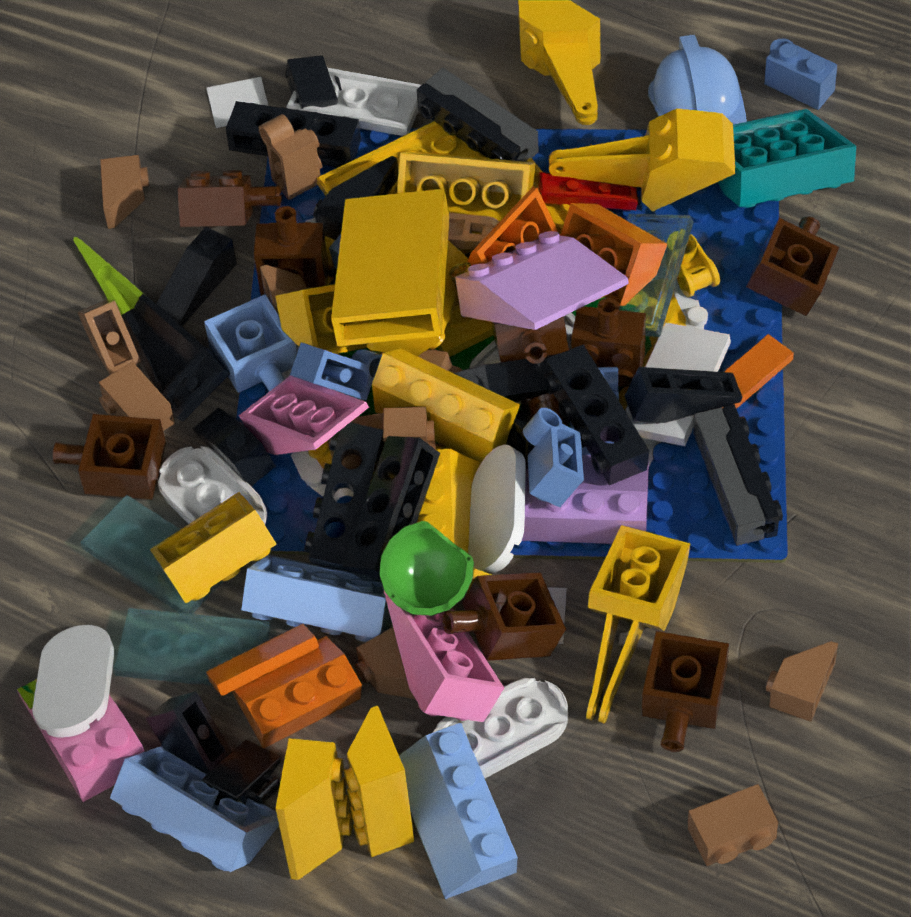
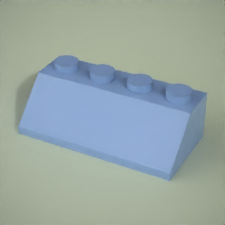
(315, 597)
(182, 805)
(456, 813)

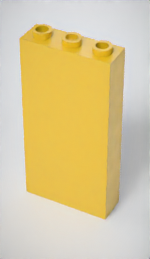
(391, 268)

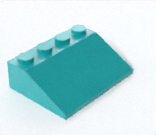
(787, 158)

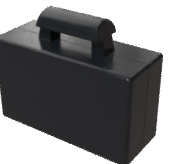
(311, 81)
(244, 774)

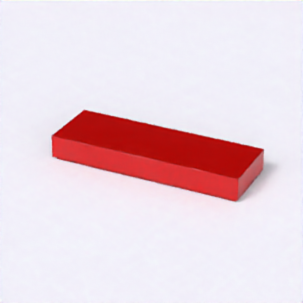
(571, 190)

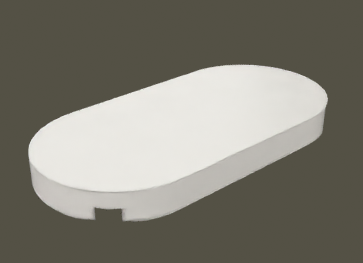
(200, 480)
(497, 509)
(73, 680)
(520, 723)

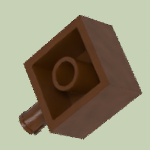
(221, 199)
(292, 248)
(793, 265)
(612, 337)
(529, 344)
(118, 456)
(509, 616)
(684, 684)

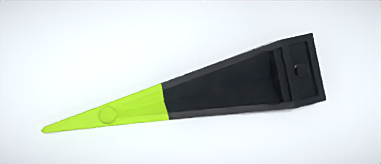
(170, 354)

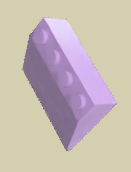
(536, 282)
(591, 511)

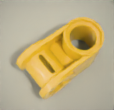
(696, 269)

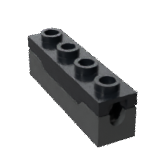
(476, 118)
(737, 474)

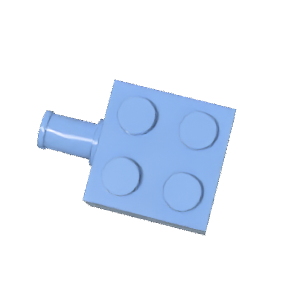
(251, 344)

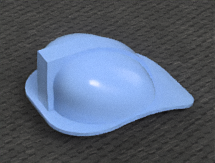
(697, 81)

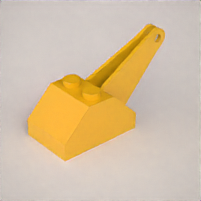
(564, 43)
(672, 160)
(635, 585)

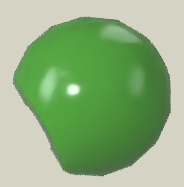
(425, 570)

